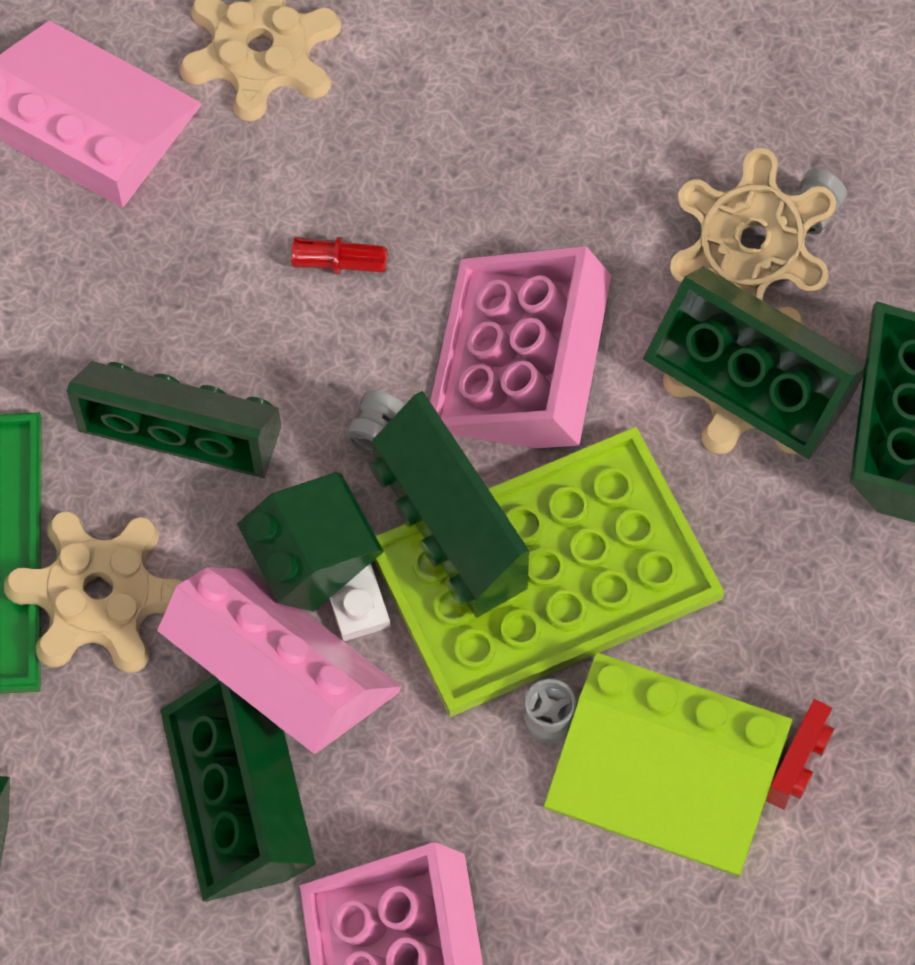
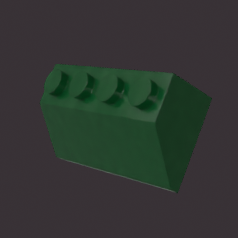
(755, 361)
(175, 417)
(886, 418)
(450, 508)
(235, 792)

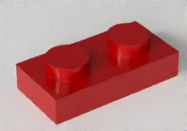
(811, 737)

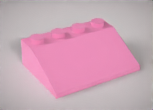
(87, 111)
(522, 347)
(274, 655)
(394, 912)

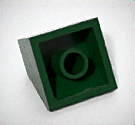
(310, 540)

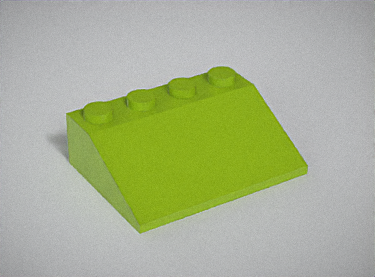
(668, 764)

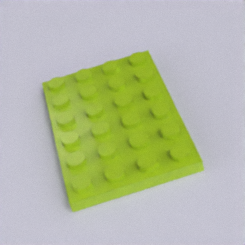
(602, 569)

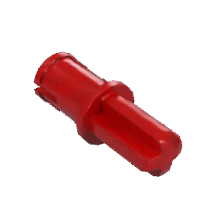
(338, 255)

